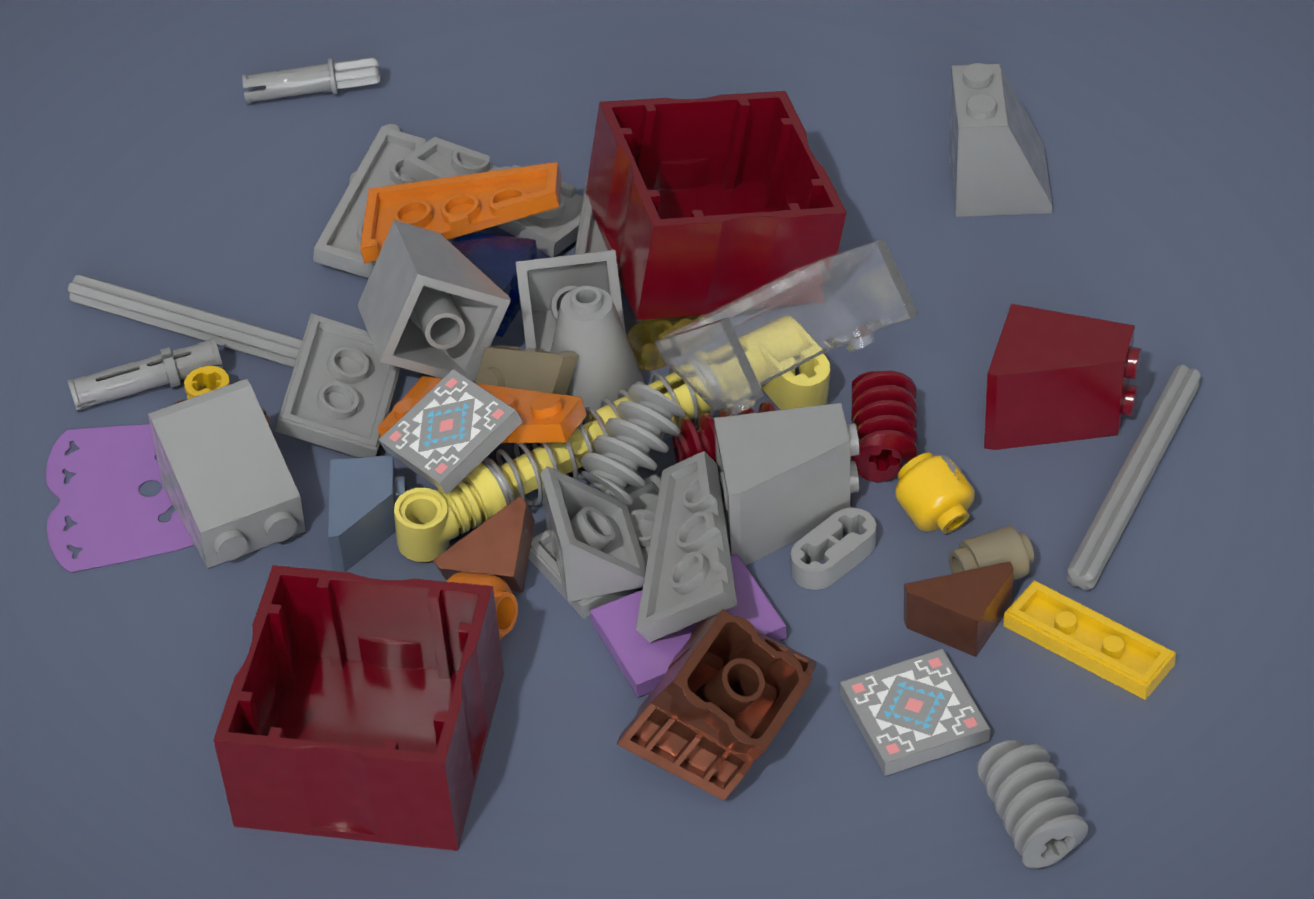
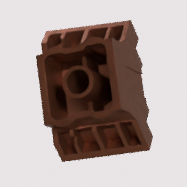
(718, 704)

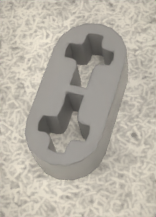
(838, 552)

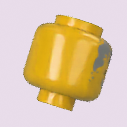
(934, 493)

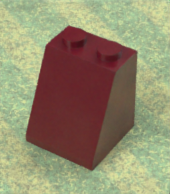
(1059, 379)

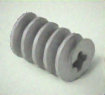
(630, 442)
(1031, 802)

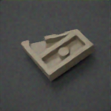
(527, 368)

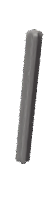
(185, 320)
(1133, 478)

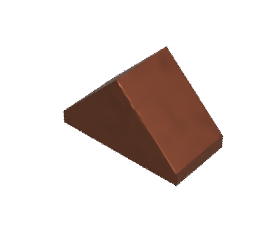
(494, 547)
(960, 606)

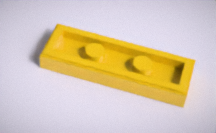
(1089, 639)

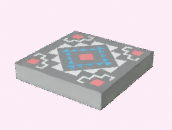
(450, 431)
(914, 712)

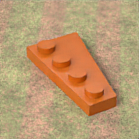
(459, 203)
(544, 414)

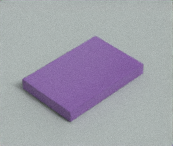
(647, 662)

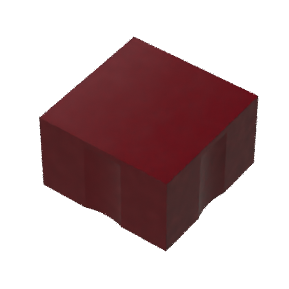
(708, 198)
(362, 708)

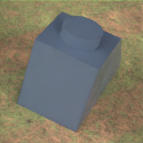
(361, 506)

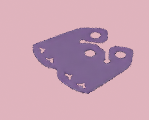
(105, 499)

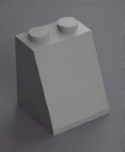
(994, 147)
(429, 305)
(226, 473)
(783, 474)

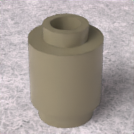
(994, 548)

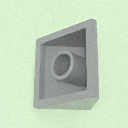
(546, 282)
(590, 538)

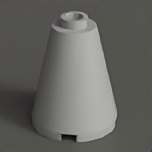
(595, 333)

